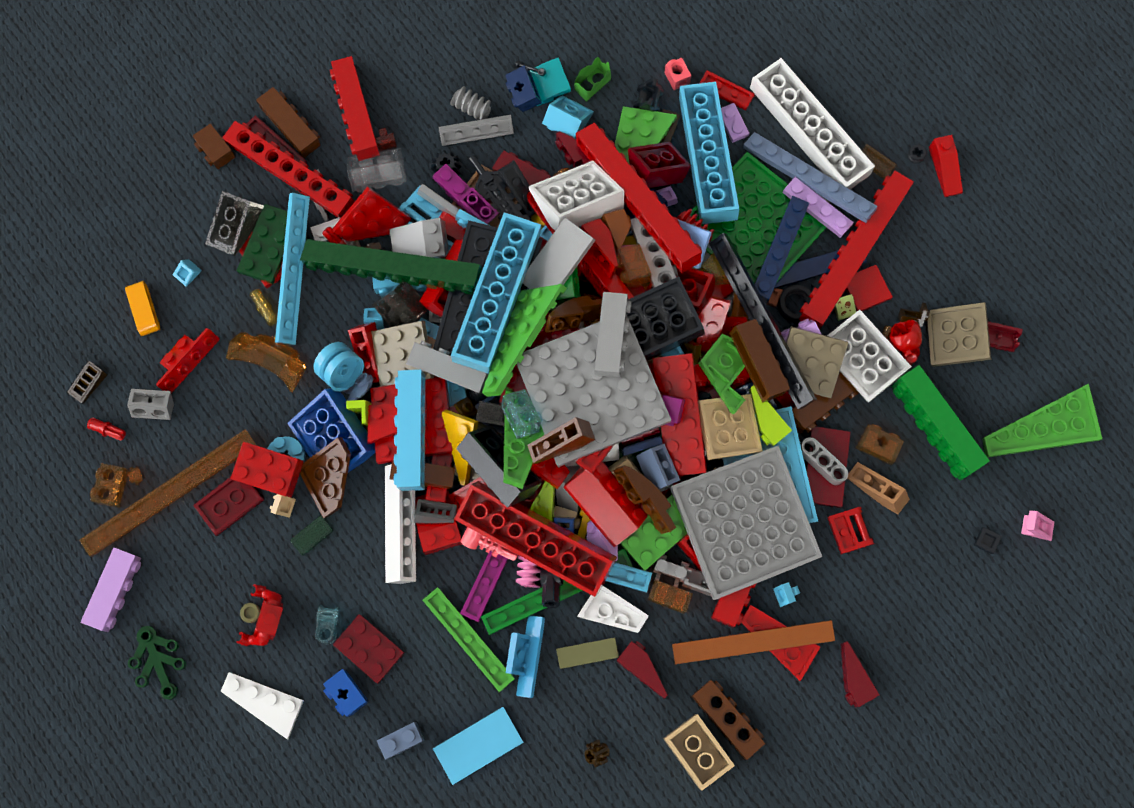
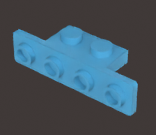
(525, 655)

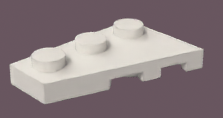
(613, 611)

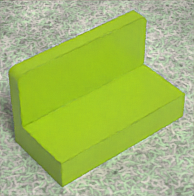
(359, 406)

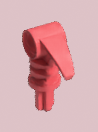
(472, 539)

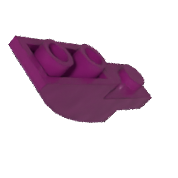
(464, 196)

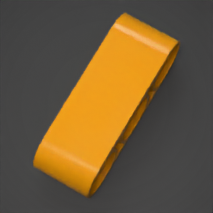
(142, 308)

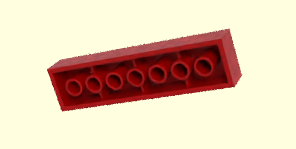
(536, 539)

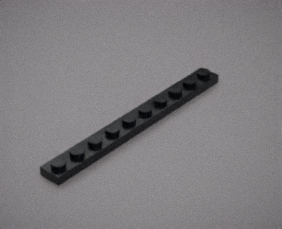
(756, 309)

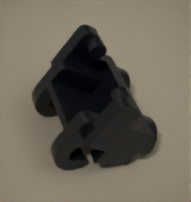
(649, 95)

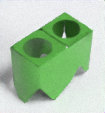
(588, 72)

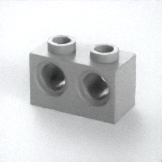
(150, 404)

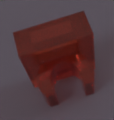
(385, 141)

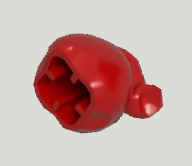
(907, 338)

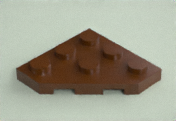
(327, 475)

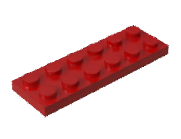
(684, 441)

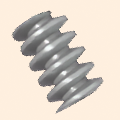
(470, 104)

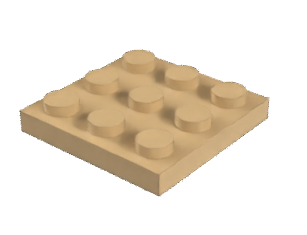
(729, 433)

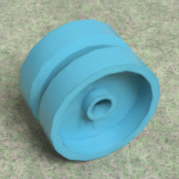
(338, 366)

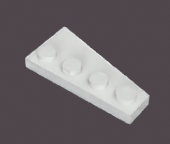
(265, 703)

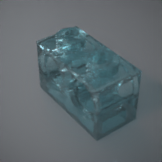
(518, 415)

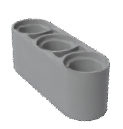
(832, 463)

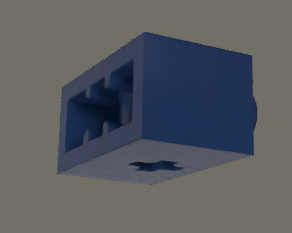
(523, 89)

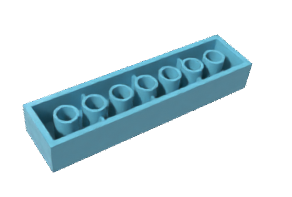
(708, 153)
(496, 293)

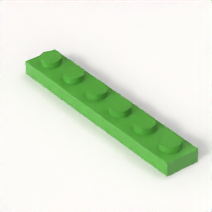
(468, 639)

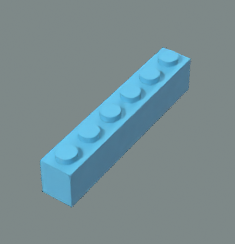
(410, 430)

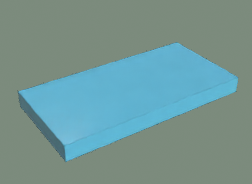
(478, 745)

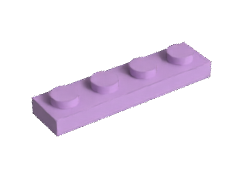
(819, 208)

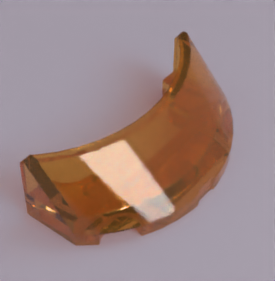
(263, 351)

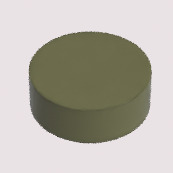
(250, 612)

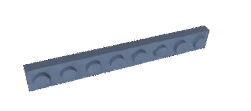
(811, 177)

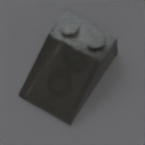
(233, 222)

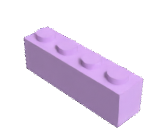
(111, 590)

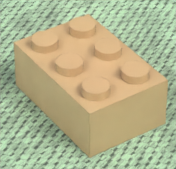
(699, 752)

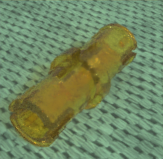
(264, 307)

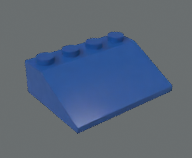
(326, 420)

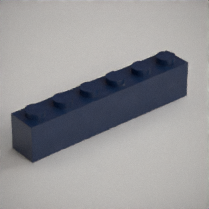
(780, 247)

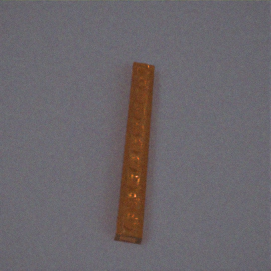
(165, 494)

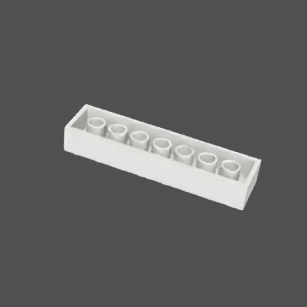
(811, 125)

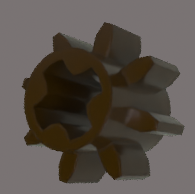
(597, 753)

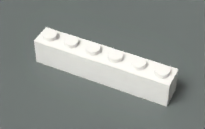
(399, 533)

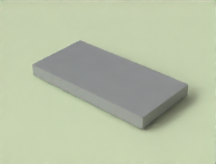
(559, 256)

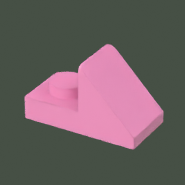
(1037, 526)

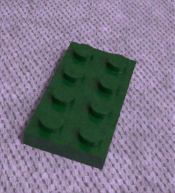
(266, 246)

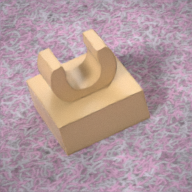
(282, 505)

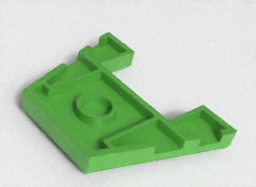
(722, 367)

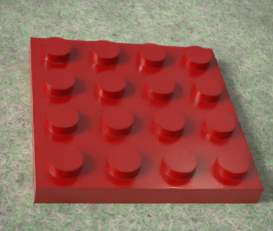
(435, 432)

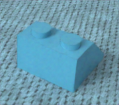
(566, 116)

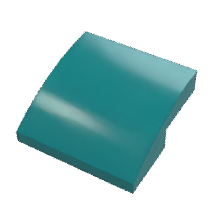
(552, 83)

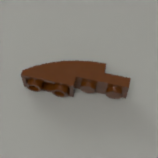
(572, 313)
(643, 491)

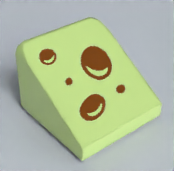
(845, 307)

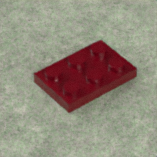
(368, 648)

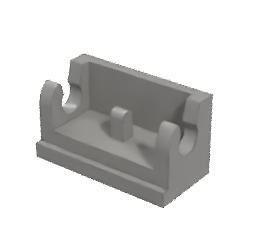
(696, 581)

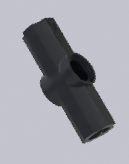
(550, 589)

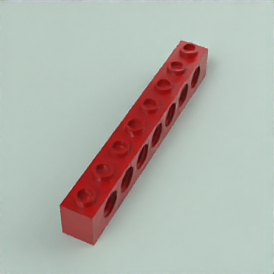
(240, 132)

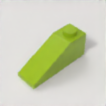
(769, 421)

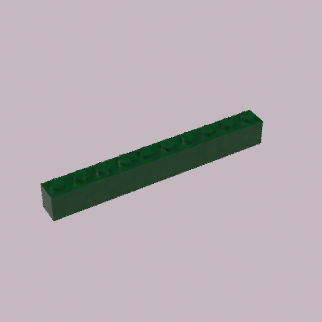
(391, 265)

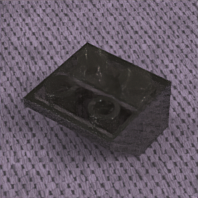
(400, 305)

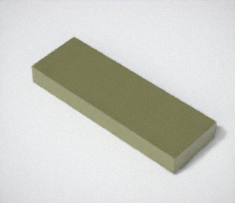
(587, 653)

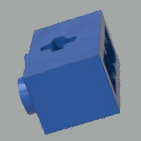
(355, 699)

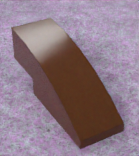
(435, 475)

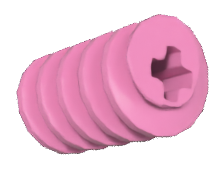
(528, 573)

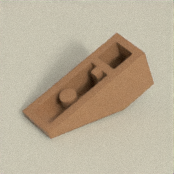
(879, 488)

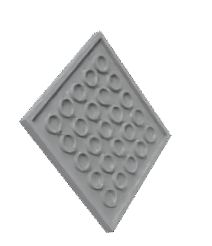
(565, 387)
(745, 522)

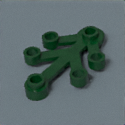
(155, 660)

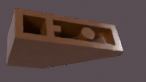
(562, 440)

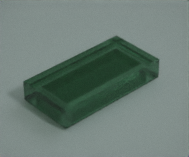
(311, 535)

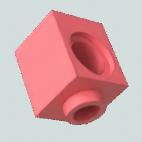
(677, 80)

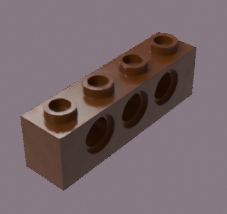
(744, 747)

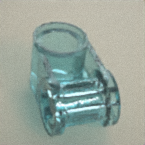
(327, 620)

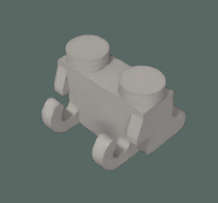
(670, 569)

